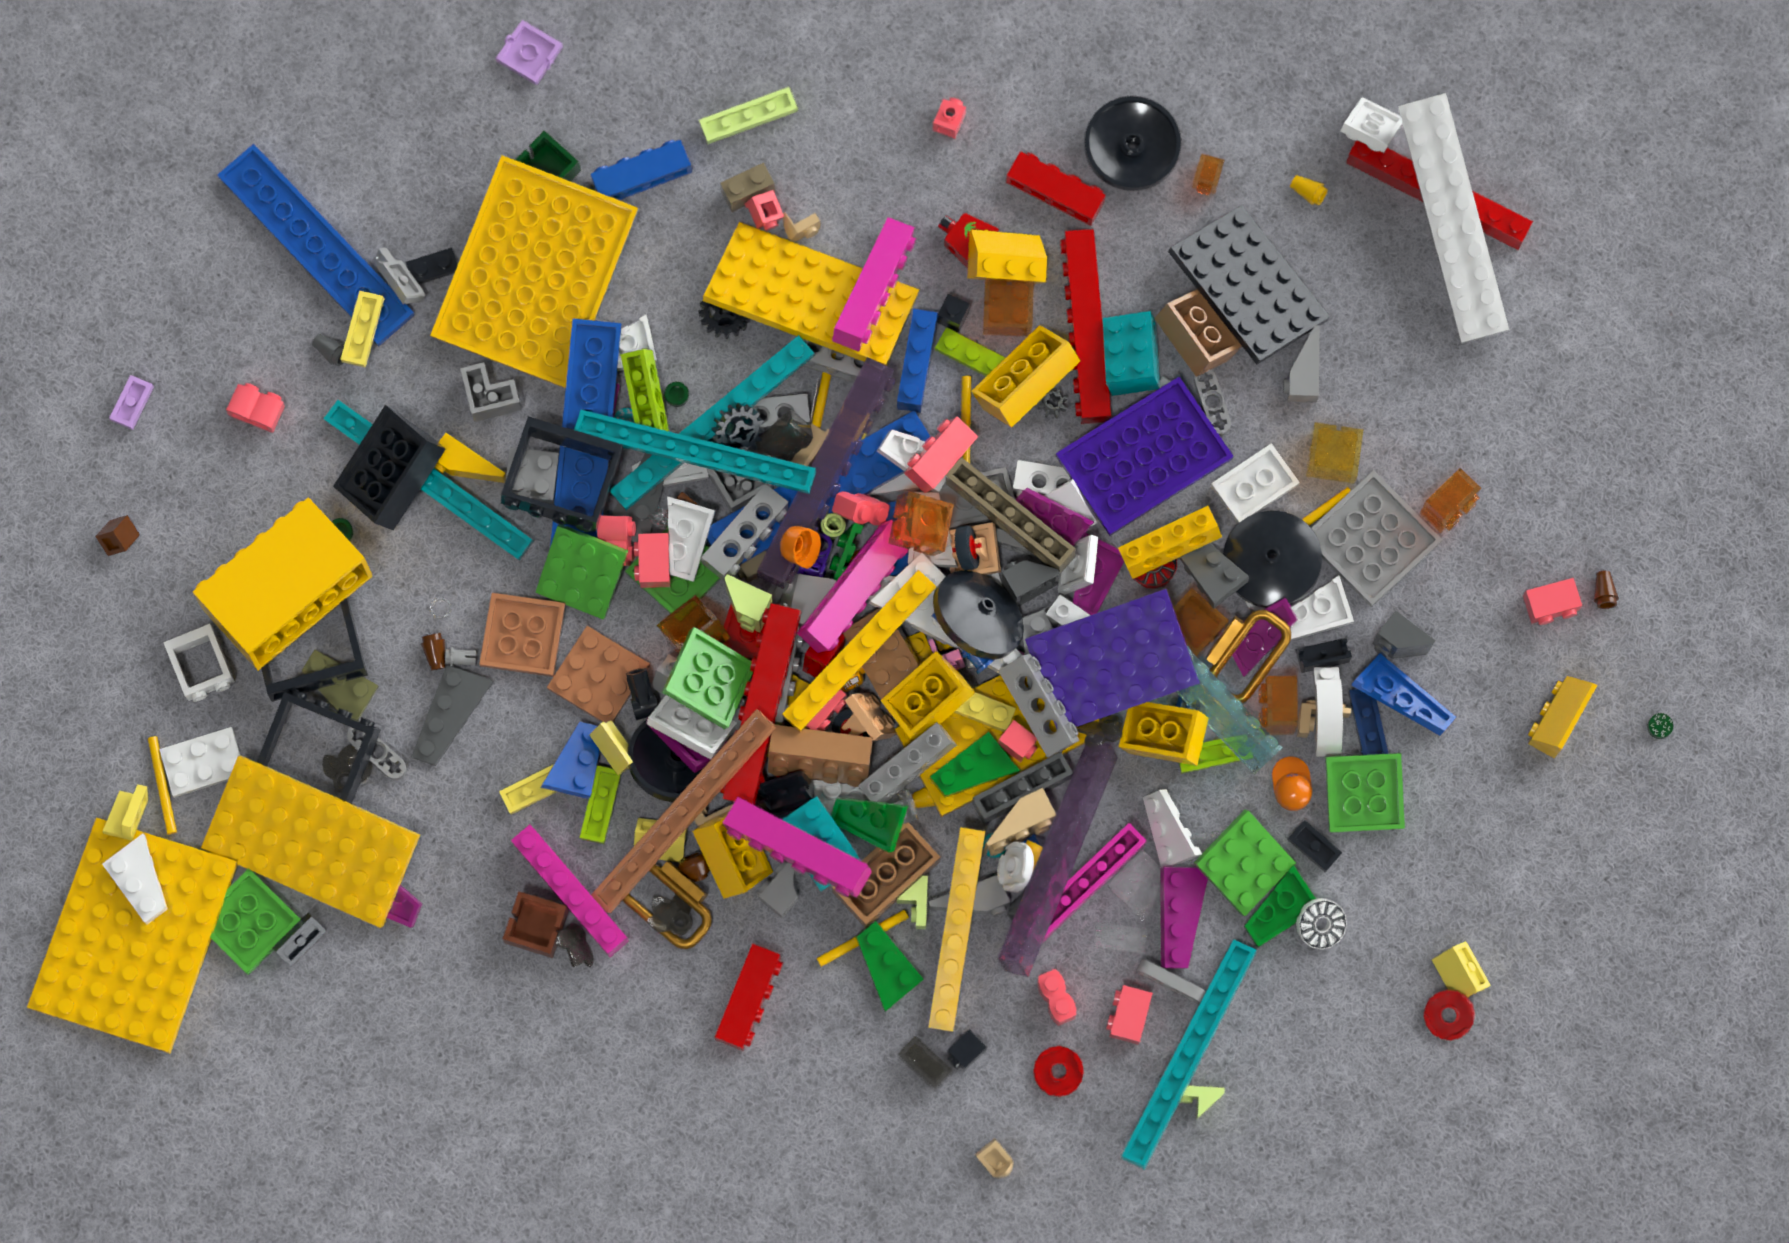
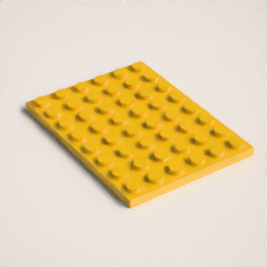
(531, 268)
(112, 966)

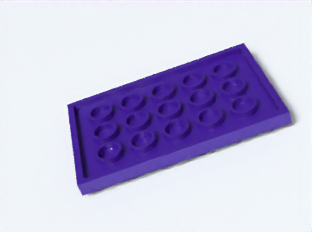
(1144, 456)
(1115, 658)

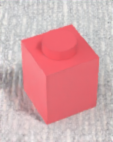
(1018, 742)

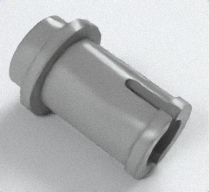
(459, 657)

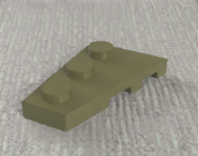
(347, 695)

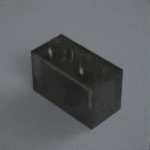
(785, 437)
(925, 1063)

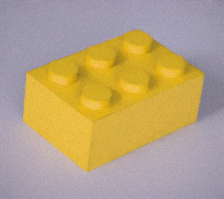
(1164, 732)

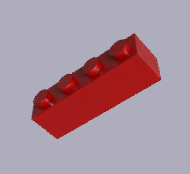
(1056, 188)
(748, 996)

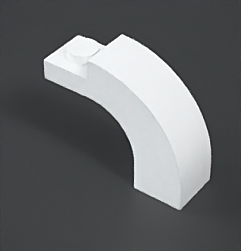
(1328, 711)

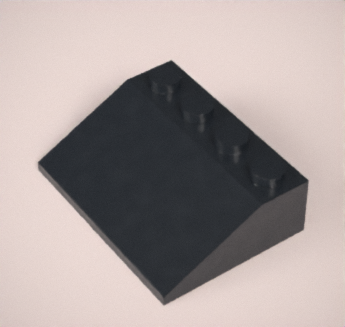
(389, 468)

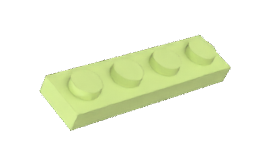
(748, 115)

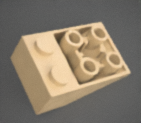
(1029, 816)

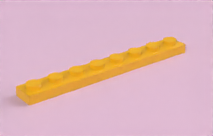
(859, 650)
(956, 929)

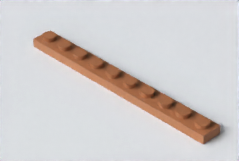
(683, 811)

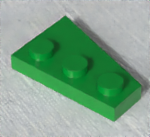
(845, 551)
(976, 765)
(870, 820)
(1279, 909)
(887, 965)

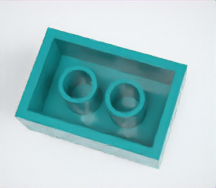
(1131, 353)
(817, 822)

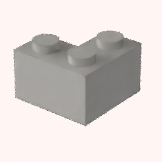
(487, 399)
(734, 489)

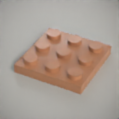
(522, 634)
(596, 675)

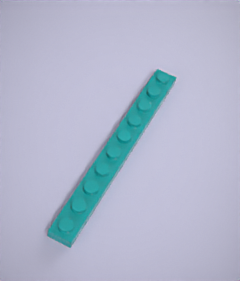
(748, 392)
(698, 452)
(443, 490)
(1188, 1054)

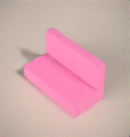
(953, 657)

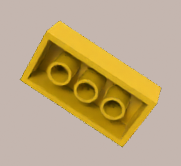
(1025, 376)

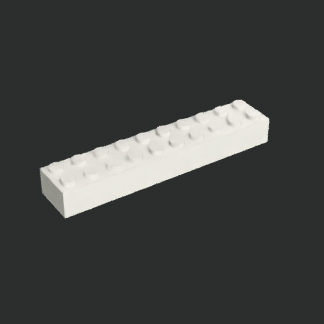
(1453, 218)

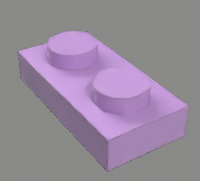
(131, 402)

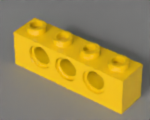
(1170, 542)

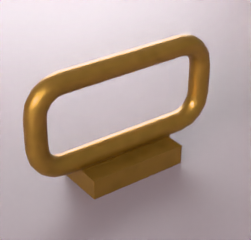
(1232, 638)
(688, 892)

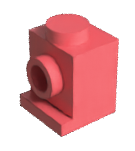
(949, 124)
(769, 205)

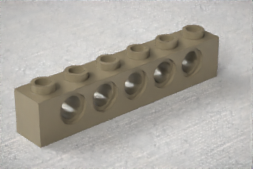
(1010, 515)

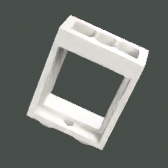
(192, 640)

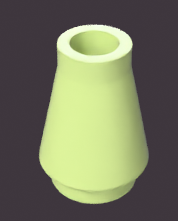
(833, 521)

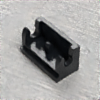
(1323, 655)
(786, 793)

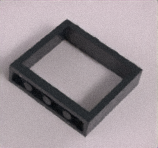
(573, 440)
(321, 678)
(342, 716)

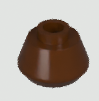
(694, 866)

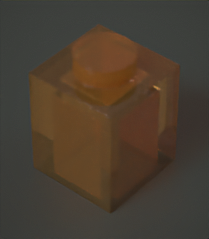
(1207, 174)

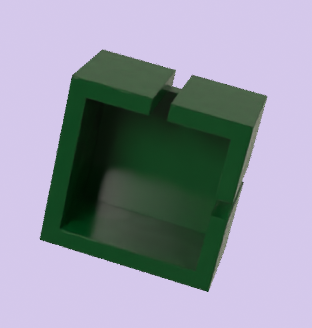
(550, 158)

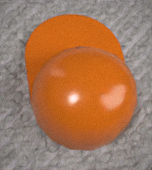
(800, 546)
(1292, 783)

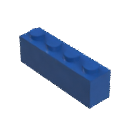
(643, 171)
(917, 360)

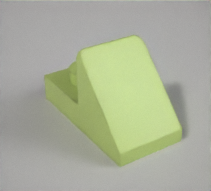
(917, 895)
(1205, 1097)

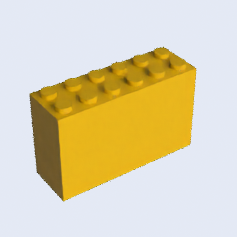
(282, 583)

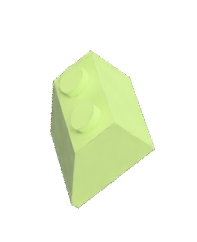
(747, 603)

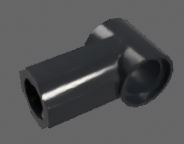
(643, 698)

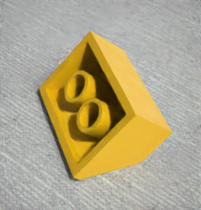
(1006, 257)
(927, 696)
(1560, 715)
(731, 861)

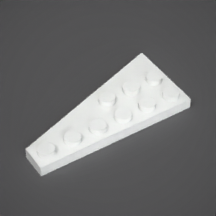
(922, 617)

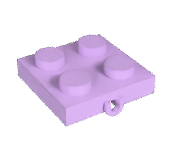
(529, 52)

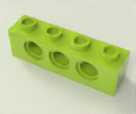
(644, 389)

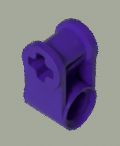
(820, 566)

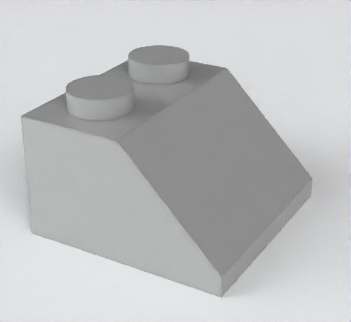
(805, 594)

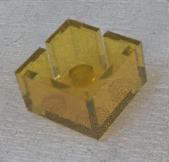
(1335, 453)

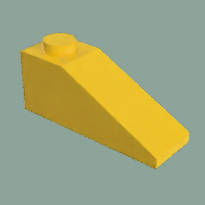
(464, 462)

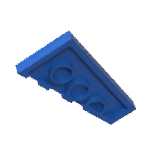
(1396, 690)

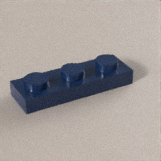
(1368, 723)

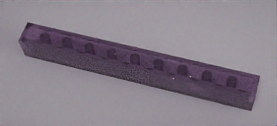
(831, 464)
(1057, 859)

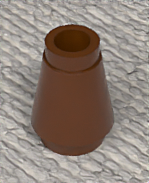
(1605, 591)
(434, 650)

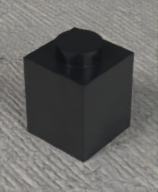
(953, 313)
(966, 1051)

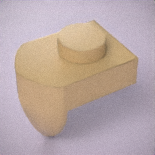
(805, 228)
(995, 1159)

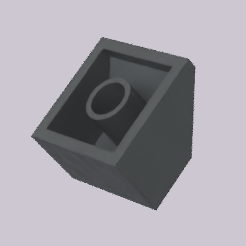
(1028, 580)
(1402, 639)

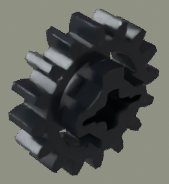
(718, 320)
(736, 429)

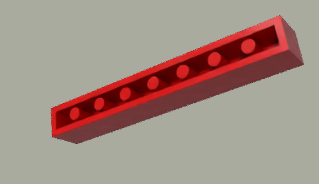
(1400, 173)
(1087, 325)
(764, 692)

